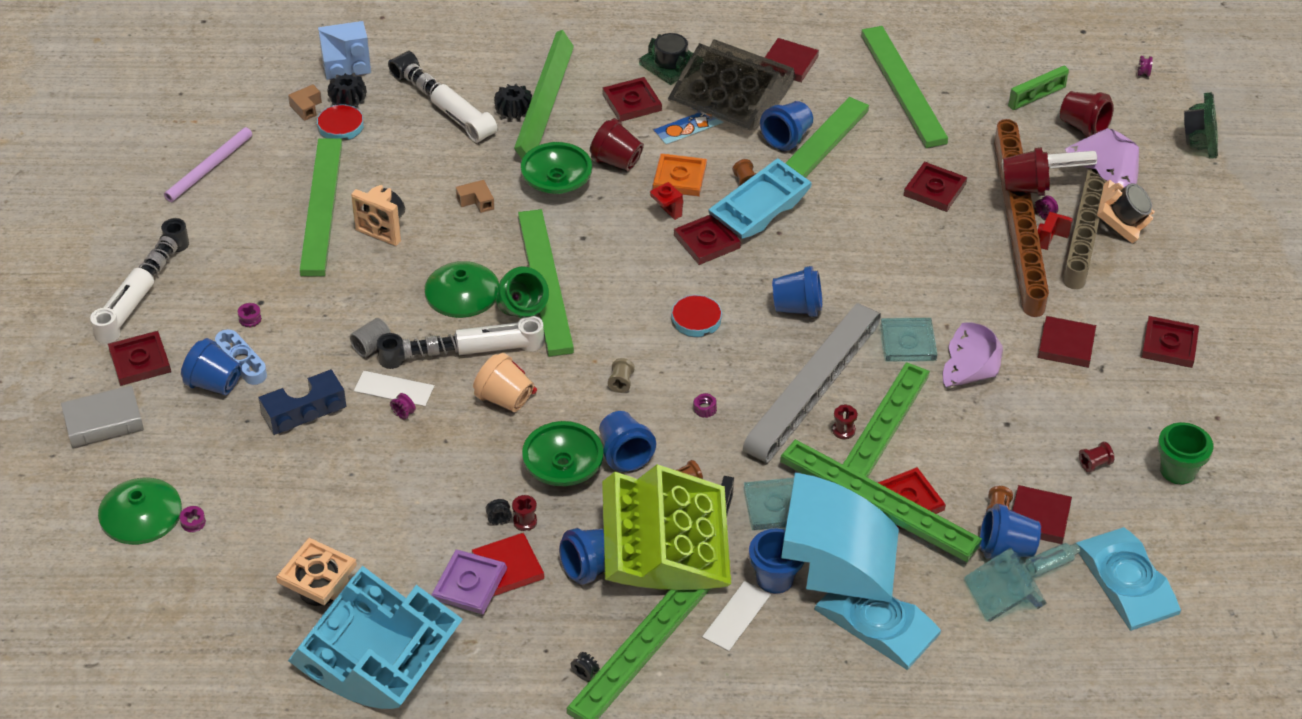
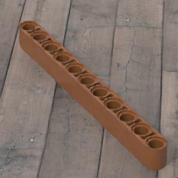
(1022, 227)

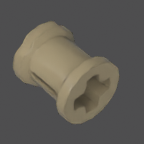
(620, 378)

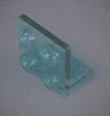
(1003, 585)

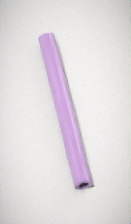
(208, 164)

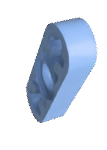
(242, 347)

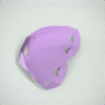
(1112, 152)
(977, 359)

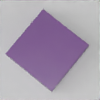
(469, 581)

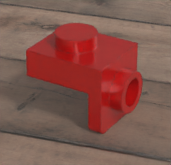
(669, 199)
(1054, 225)

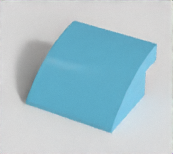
(843, 539)

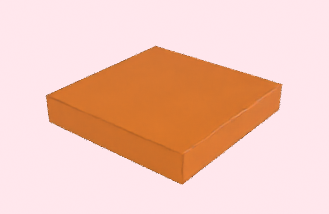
(682, 172)

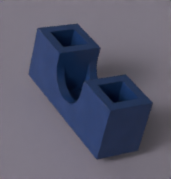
(287, 412)

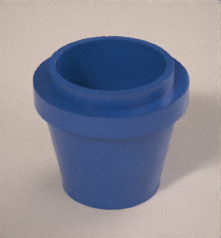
(786, 124)
(798, 292)
(210, 368)
(626, 442)
(1006, 530)
(583, 554)
(772, 571)

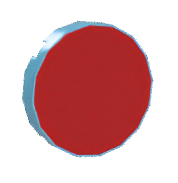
(340, 122)
(696, 315)

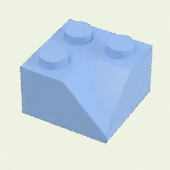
(344, 49)

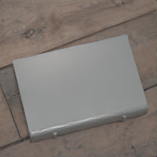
(102, 416)

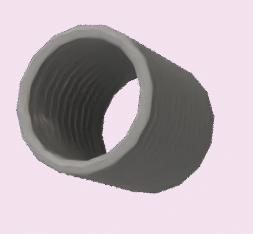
(365, 338)

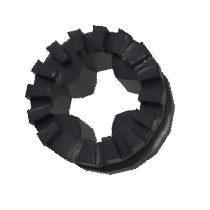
(498, 511)
(584, 666)

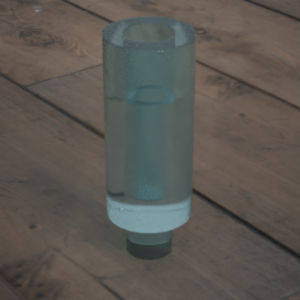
(1052, 559)

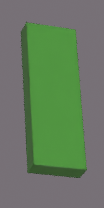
(1038, 87)

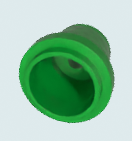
(530, 288)
(1183, 451)

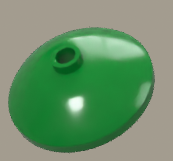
(556, 167)
(461, 289)
(562, 453)
(139, 511)

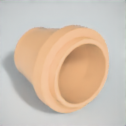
(502, 383)

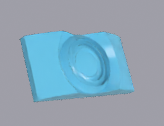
(761, 199)
(1129, 578)
(891, 627)

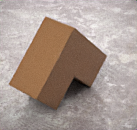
(304, 101)
(475, 193)

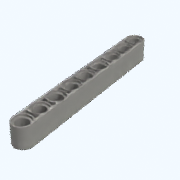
(811, 383)

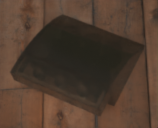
(731, 84)

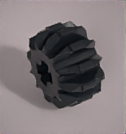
(347, 90)
(512, 101)

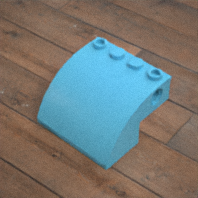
(375, 641)

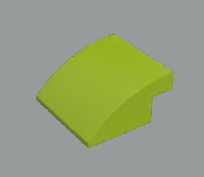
(665, 531)

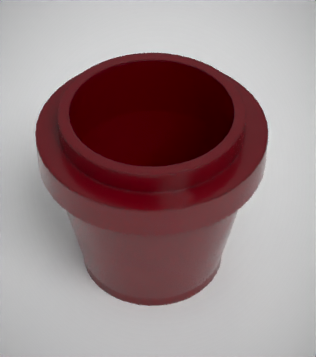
(1087, 111)
(615, 146)
(1027, 172)

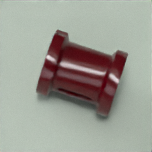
(838, 426)
(1097, 456)
(524, 509)

